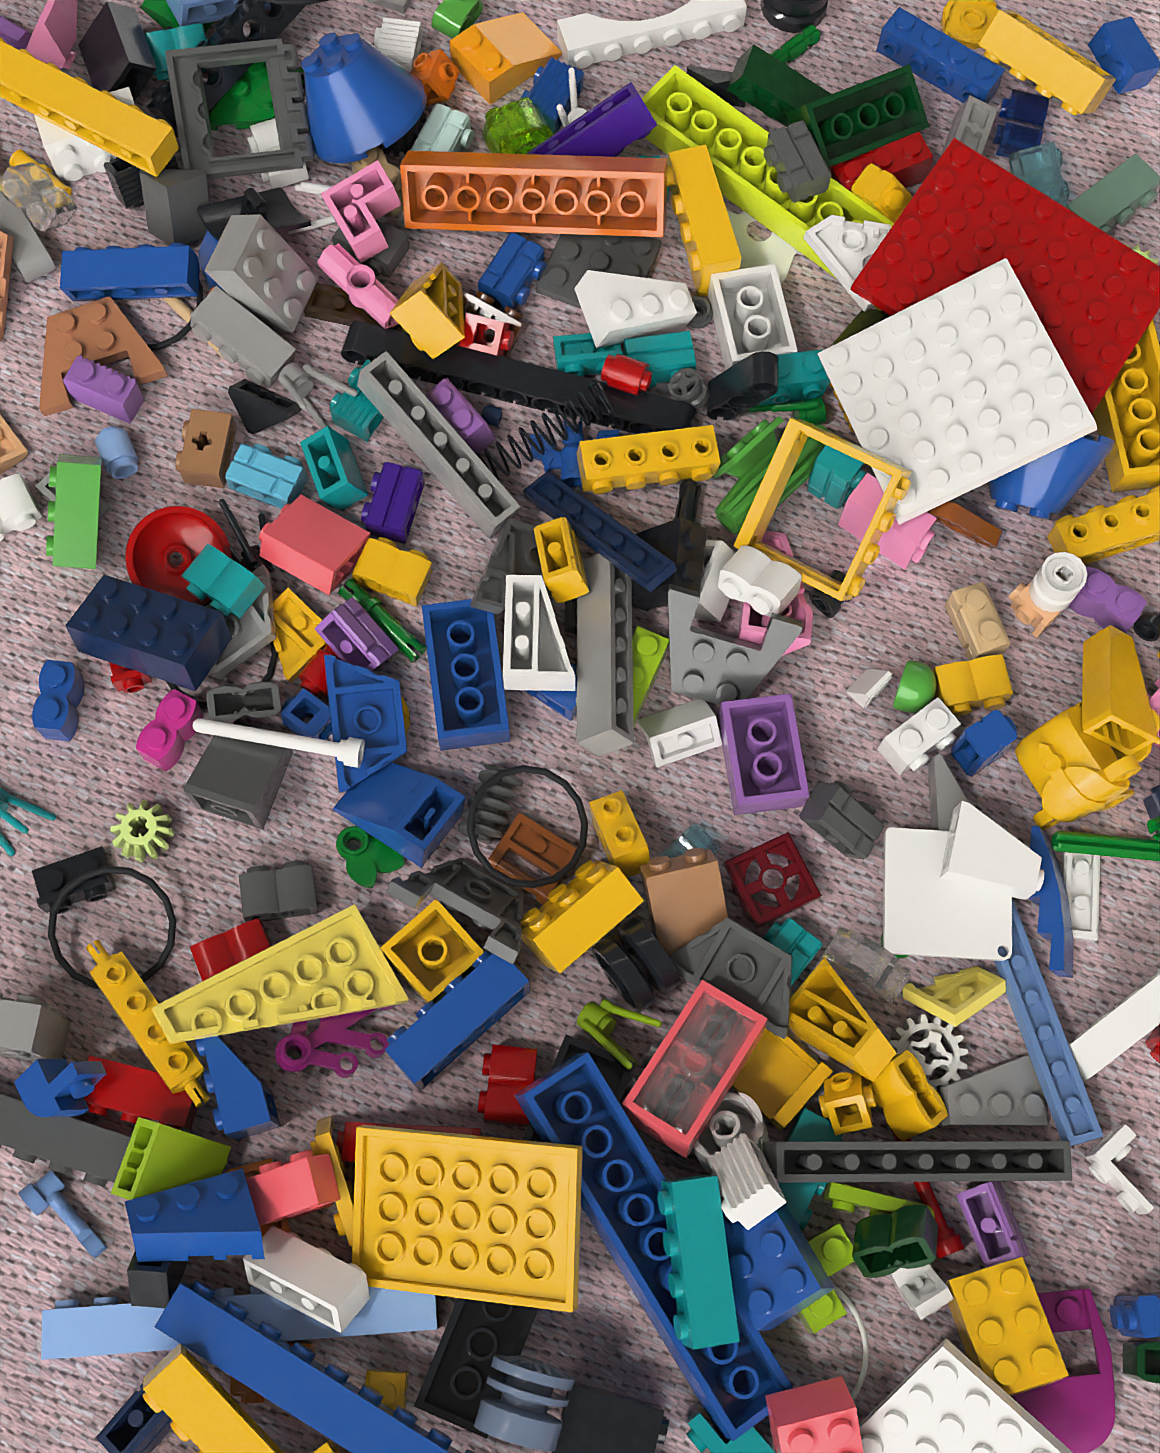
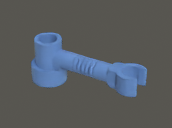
(47, 1193)

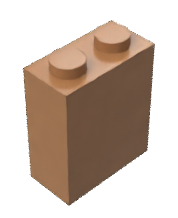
(683, 896)

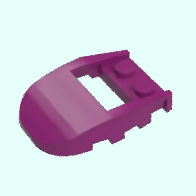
(1077, 1407)

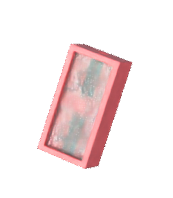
(694, 1068)

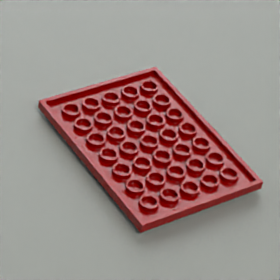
(1079, 279)

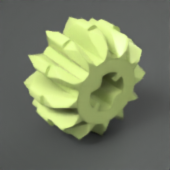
(137, 844)

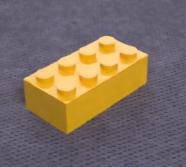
(1047, 62)

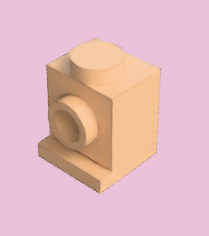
(1028, 612)

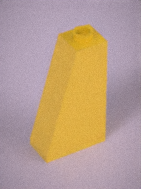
(1115, 693)

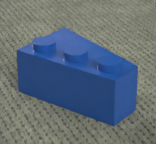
(196, 1220)

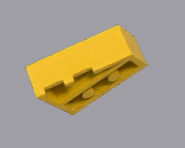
(432, 311)
(834, 1022)

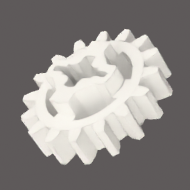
(932, 1039)

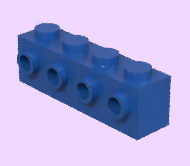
(938, 58)
(130, 272)

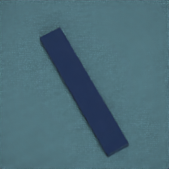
(601, 531)

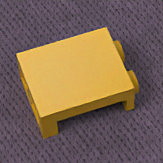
(780, 1078)

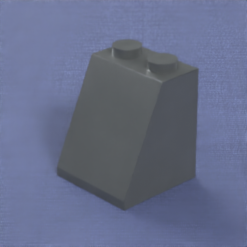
(238, 779)

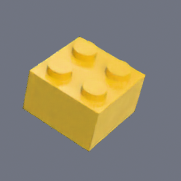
(432, 952)

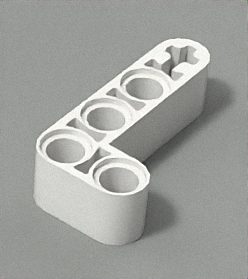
(1118, 1029)

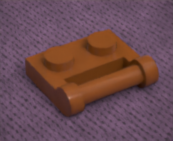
(536, 847)

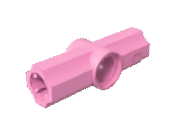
(349, 275)

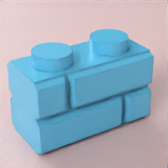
(266, 476)

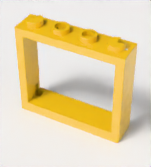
(775, 483)

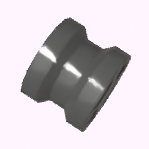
(689, 388)

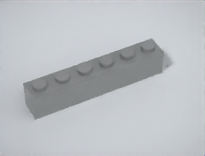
(437, 444)
(604, 659)

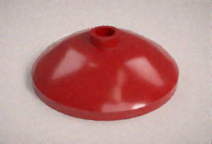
(166, 532)

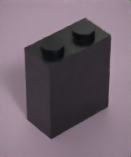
(117, 50)
(685, 546)

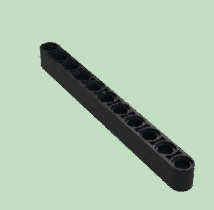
(516, 381)

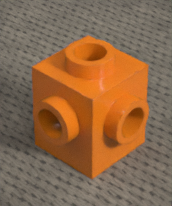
(436, 74)

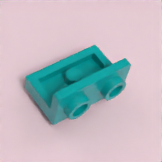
(579, 355)

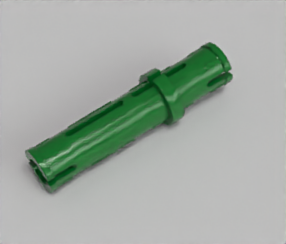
(391, 627)

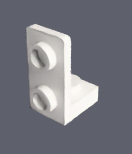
(1116, 1147)

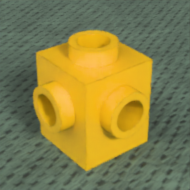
(847, 1102)

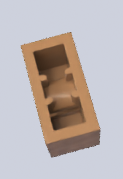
(206, 448)

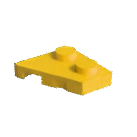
(295, 633)

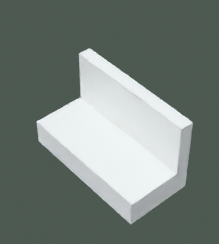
(681, 732)

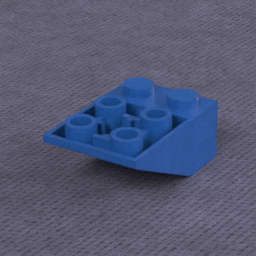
(403, 810)
(242, 1097)

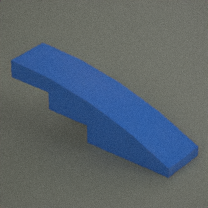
(1054, 907)

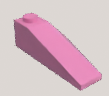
(55, 34)
(754, 625)

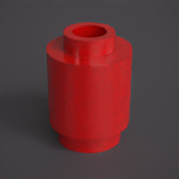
(626, 374)
(314, 675)

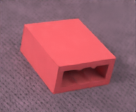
(313, 544)

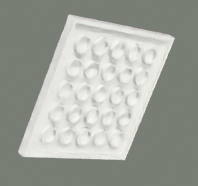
(957, 389)

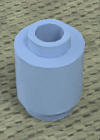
(117, 452)

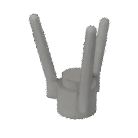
(299, 384)

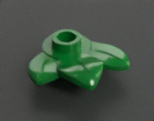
(368, 859)

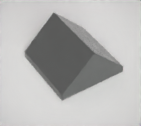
(173, 203)

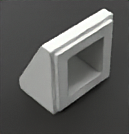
(869, 686)

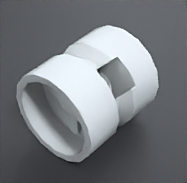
(1058, 582)

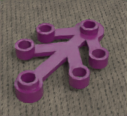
(330, 1030)

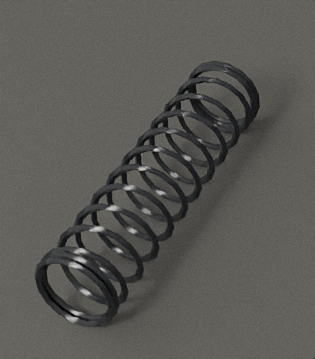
(598, 390)

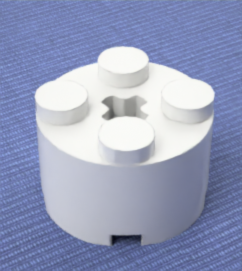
(734, 1116)

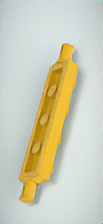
(134, 1006)

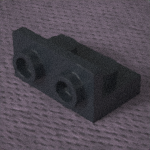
(55, 876)

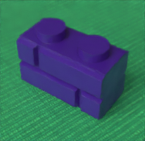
(394, 502)

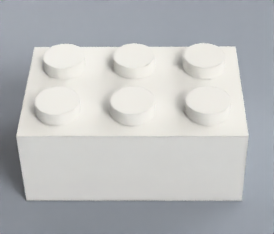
(72, 155)
(750, 313)

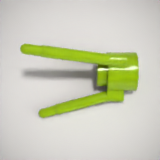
(599, 1023)

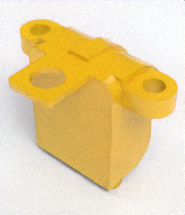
(1073, 770)

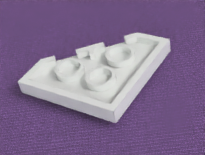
(846, 248)

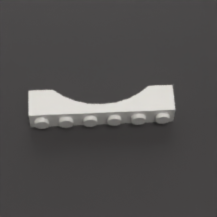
(593, 39)

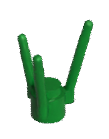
(808, 410)

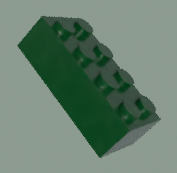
(864, 116)

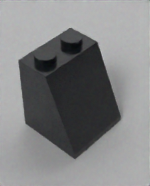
(609, 1423)

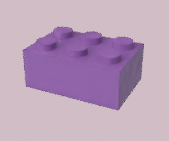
(762, 754)

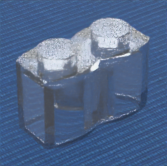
(34, 192)

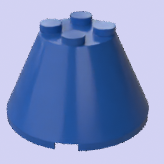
(357, 98)
(1052, 479)

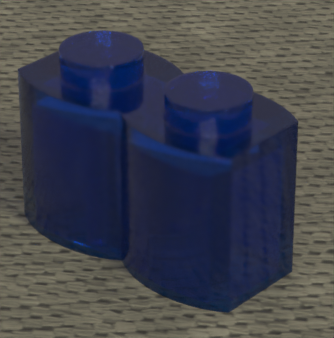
(1021, 123)

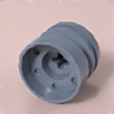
(524, 1402)

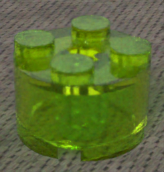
(515, 127)

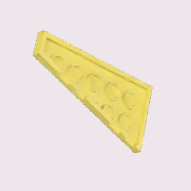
(303, 978)

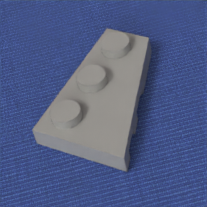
(997, 1097)

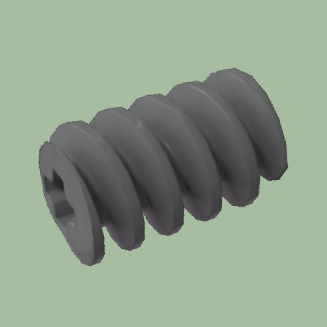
(491, 805)

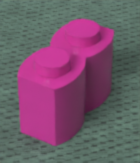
(165, 736)

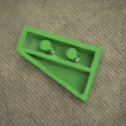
(74, 511)

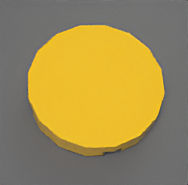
(963, 22)

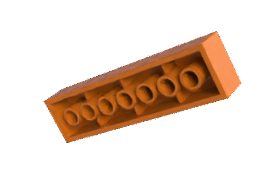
(534, 193)

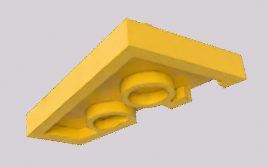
(324, 1145)

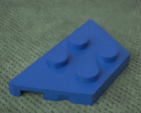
(367, 709)

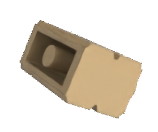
(977, 622)

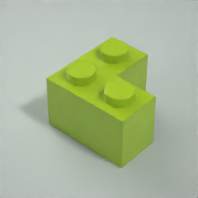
(834, 1254)

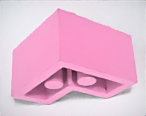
(356, 206)

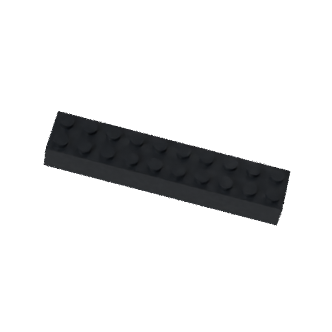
(485, 1328)

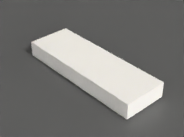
(1082, 884)

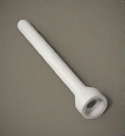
(348, 751)

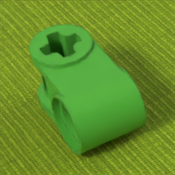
(456, 16)

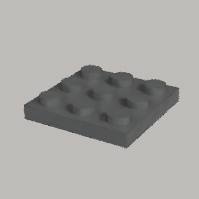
(600, 253)

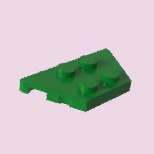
(246, 101)

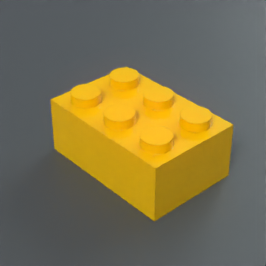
(578, 914)
(1006, 1327)

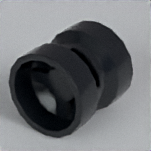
(825, 603)

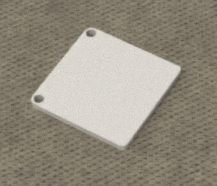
(935, 914)

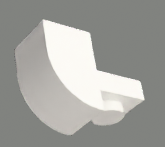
(921, 1289)

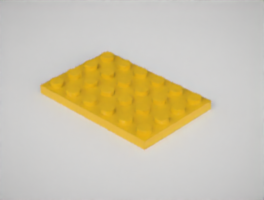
(468, 1216)

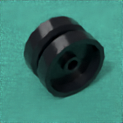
(793, 15)
(636, 965)

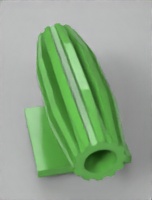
(749, 463)

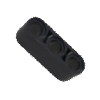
(743, 386)

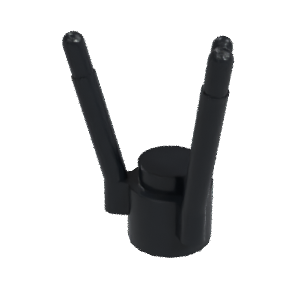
(250, 555)

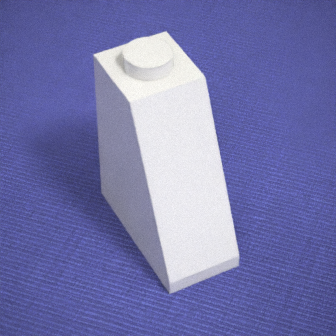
(988, 856)

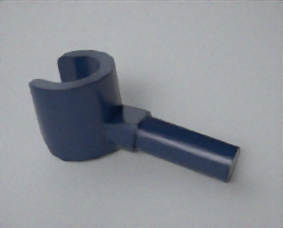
(492, 415)

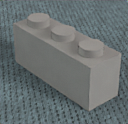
(241, 337)

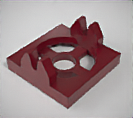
(759, 913)

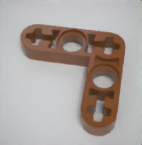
(967, 524)

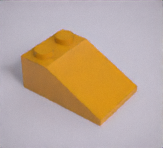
(501, 54)

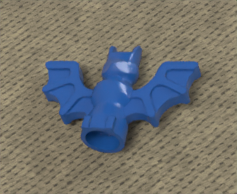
(567, 458)

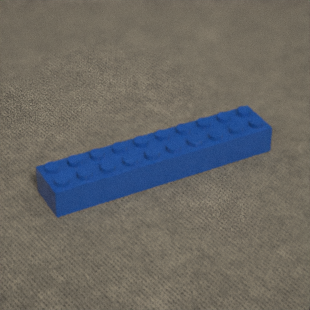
(622, 1204)

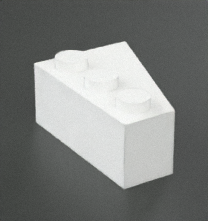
(632, 306)
(532, 641)

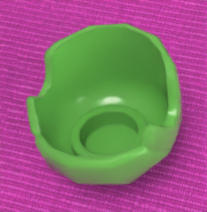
(915, 687)

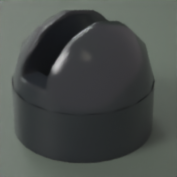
(1148, 626)

